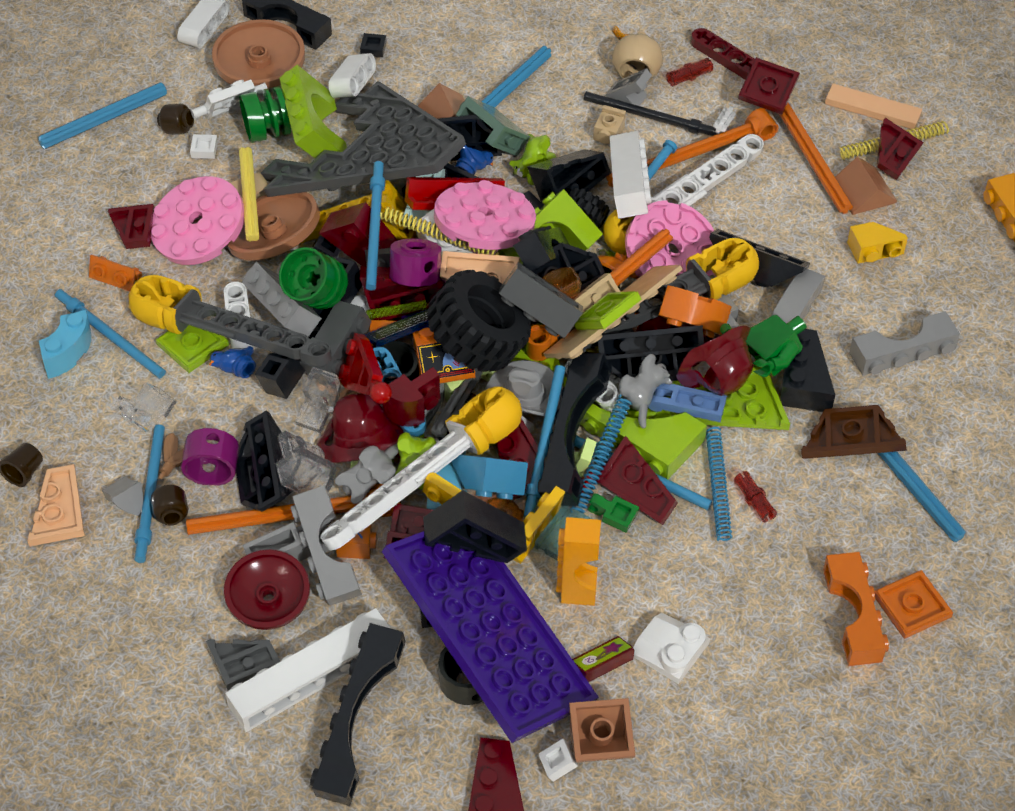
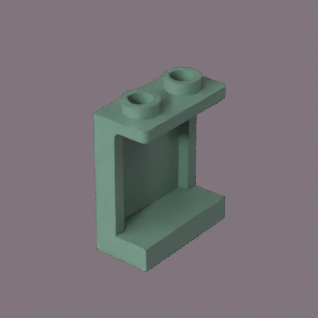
(505, 133)

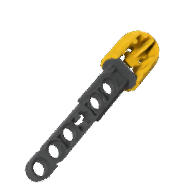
(730, 260)
(153, 303)

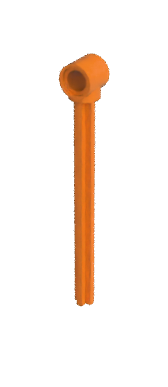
(758, 123)
(816, 160)
(542, 340)
(270, 515)

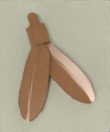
(172, 456)

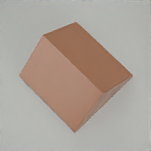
(442, 102)
(864, 186)
(601, 730)

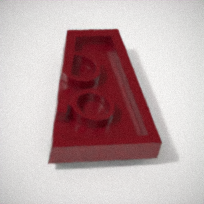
(519, 447)
(636, 482)
(495, 778)

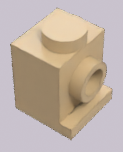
(609, 123)

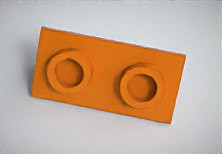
(113, 273)

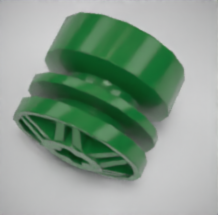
(264, 114)
(313, 278)

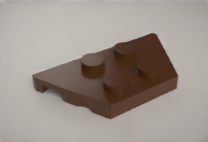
(853, 433)

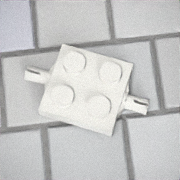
(225, 100)

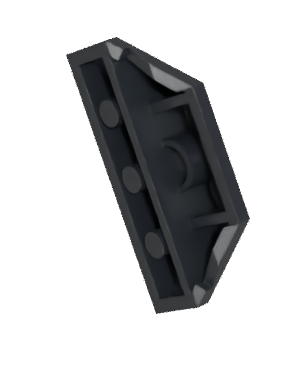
(474, 132)
(584, 263)
(773, 265)
(669, 346)
(256, 465)

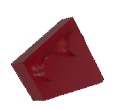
(895, 149)
(133, 224)

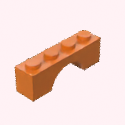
(848, 578)

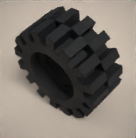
(591, 205)

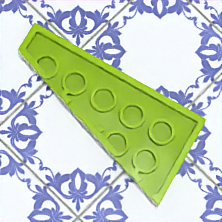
(750, 407)

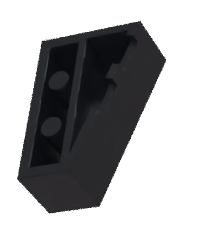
(567, 172)
(807, 378)

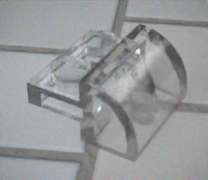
(303, 465)

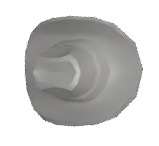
(529, 383)

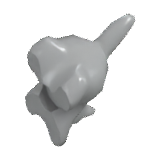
(640, 389)
(372, 468)

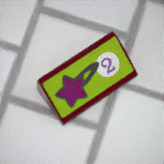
(604, 658)

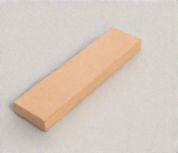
(873, 106)

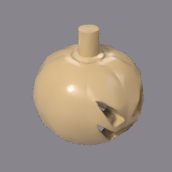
(638, 51)

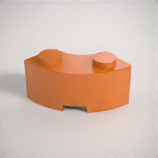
(694, 310)

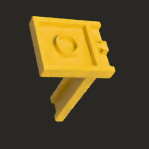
(390, 198)
(441, 490)

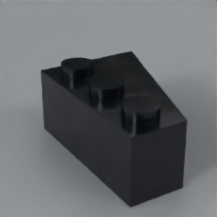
(476, 527)

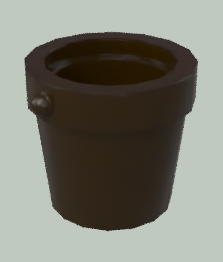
(21, 464)

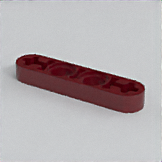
(706, 41)

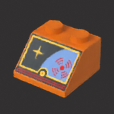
(431, 354)

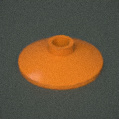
(614, 261)

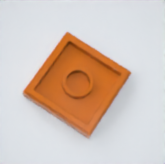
(913, 604)

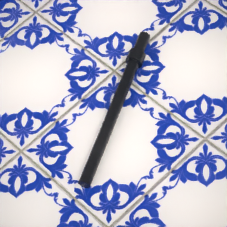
(694, 126)

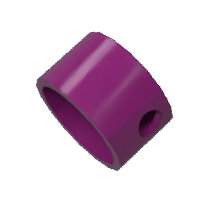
(411, 258)
(200, 452)

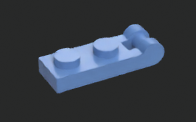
(689, 400)

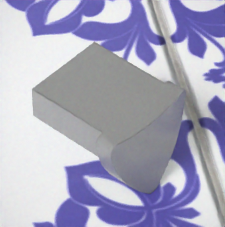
(125, 495)

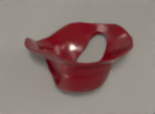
(728, 363)
(357, 425)

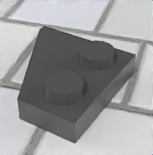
(241, 659)

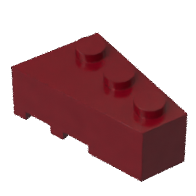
(350, 231)
(391, 293)

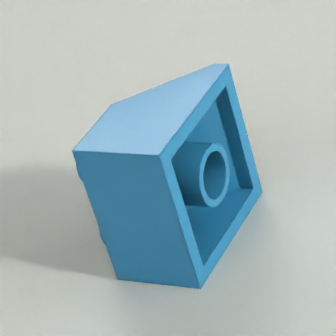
(492, 475)

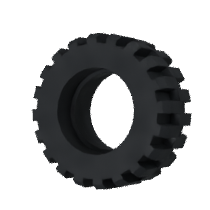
(476, 322)

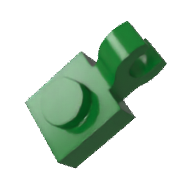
(615, 513)

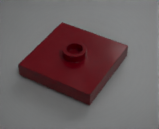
(769, 86)

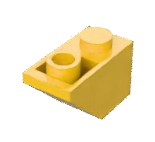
(875, 242)

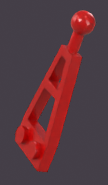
(362, 371)

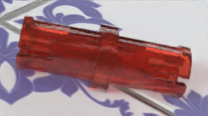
(689, 72)
(755, 496)

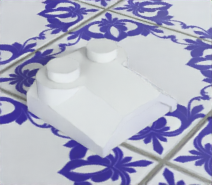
(670, 646)

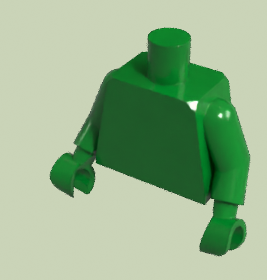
(773, 343)

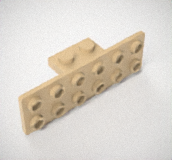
(646, 286)

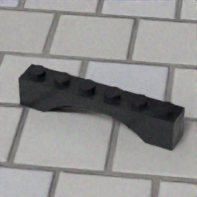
(280, 373)
(585, 383)
(377, 658)

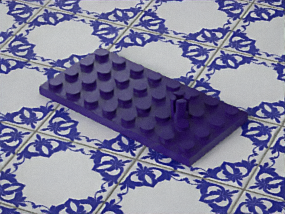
(492, 634)

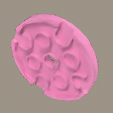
(506, 211)
(685, 224)
(197, 243)

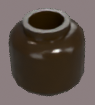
(175, 119)
(169, 504)

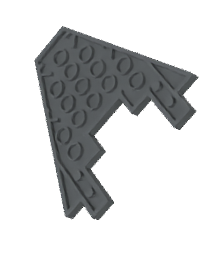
(394, 133)

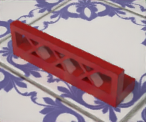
(424, 191)

